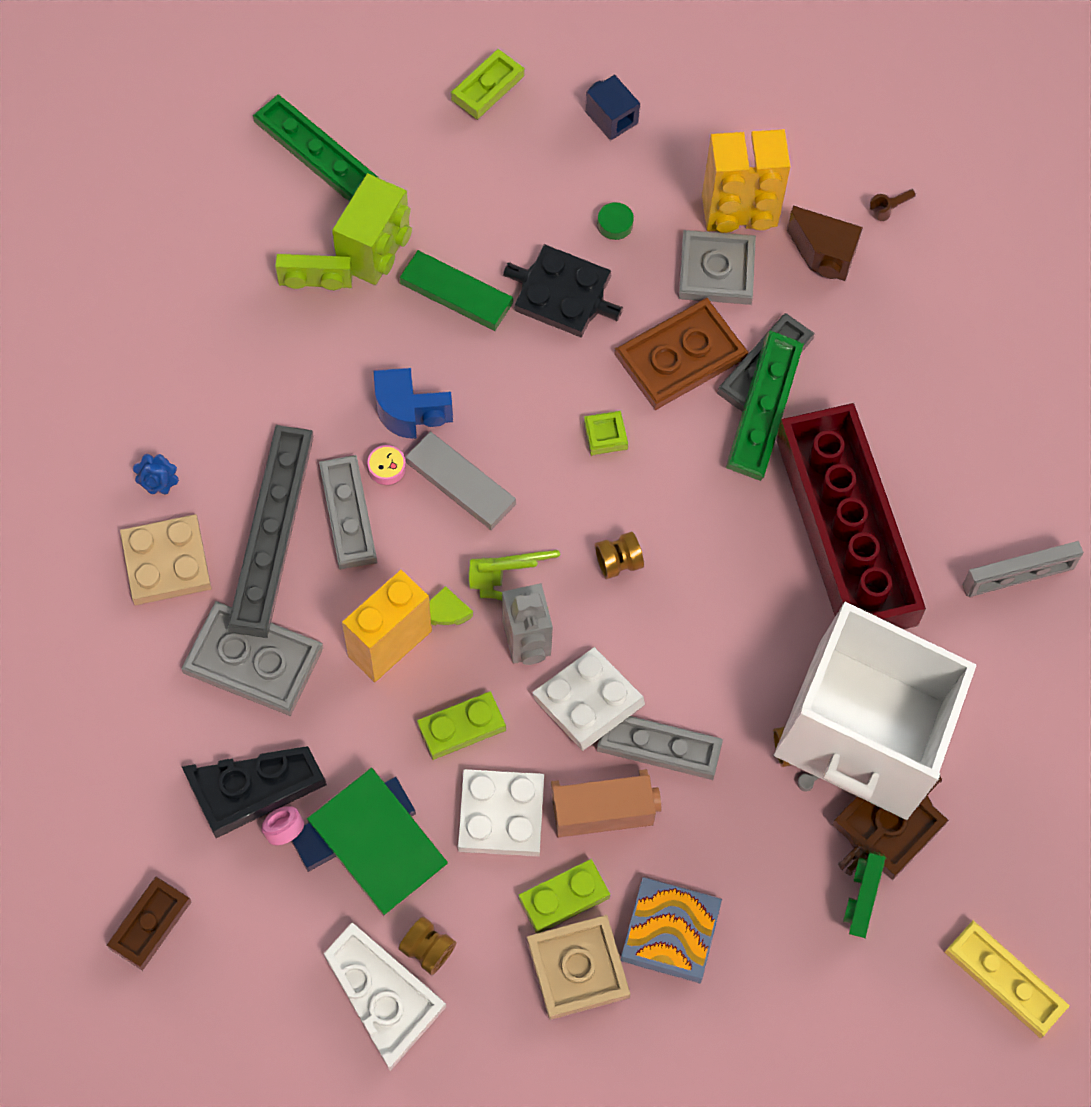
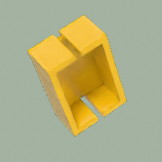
(740, 193)

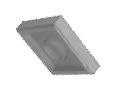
(717, 267)

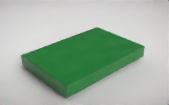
(377, 841)

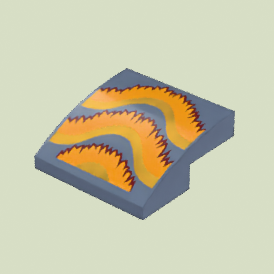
(671, 930)

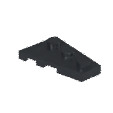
(251, 788)

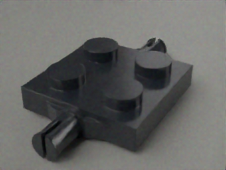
(563, 291)

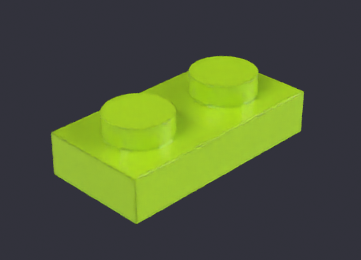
(487, 84)
(314, 271)
(461, 725)
(564, 896)

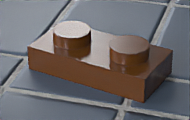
(149, 923)

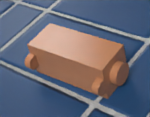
(605, 805)

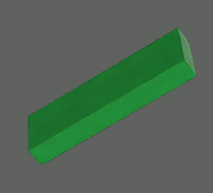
(456, 290)

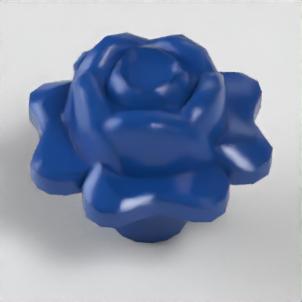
(155, 474)

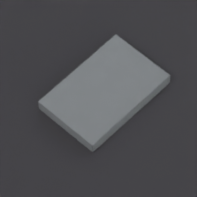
(253, 667)

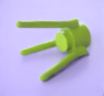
(488, 572)

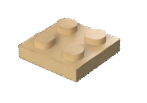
(165, 559)
(578, 967)

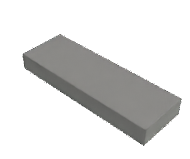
(460, 480)
(348, 512)
(1022, 569)
(663, 746)

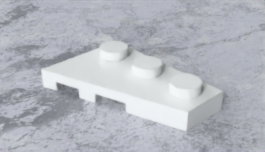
(383, 993)

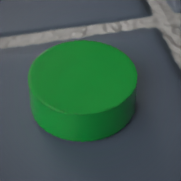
(615, 221)

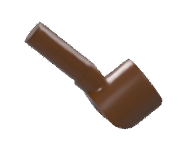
(889, 203)

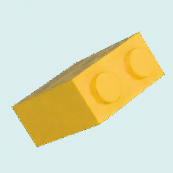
(387, 625)

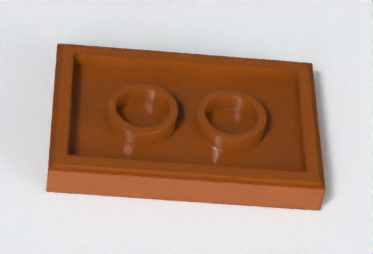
(681, 353)

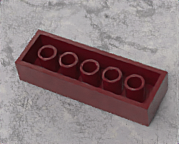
(849, 515)

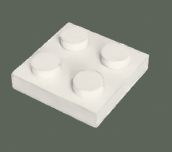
(588, 698)
(501, 813)

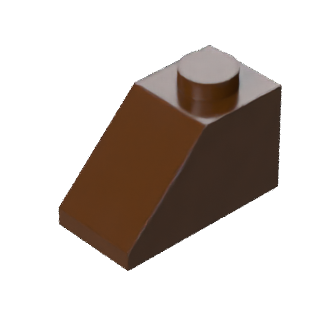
(824, 242)

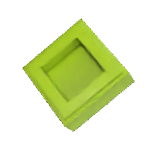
(605, 433)

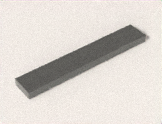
(270, 532)

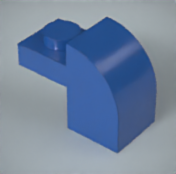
(402, 410)

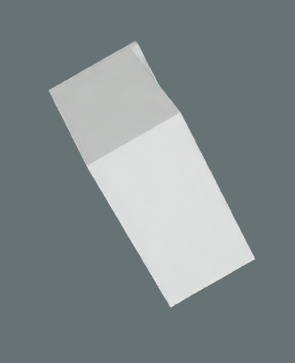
(876, 711)

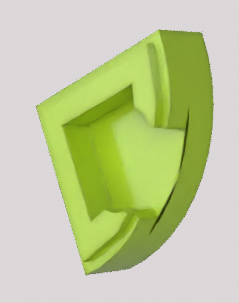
(448, 609)

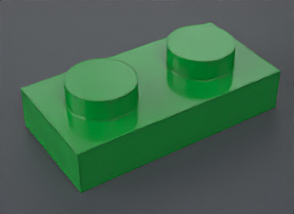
(859, 911)

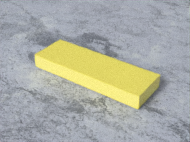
(1007, 979)

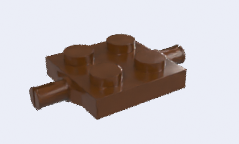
(883, 832)

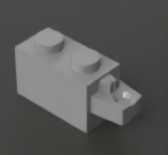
(527, 624)

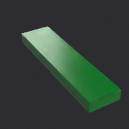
(312, 146)
(764, 405)

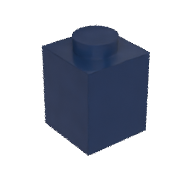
(612, 107)

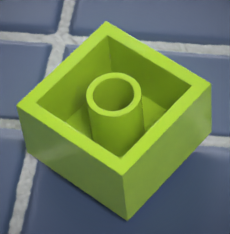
(373, 228)

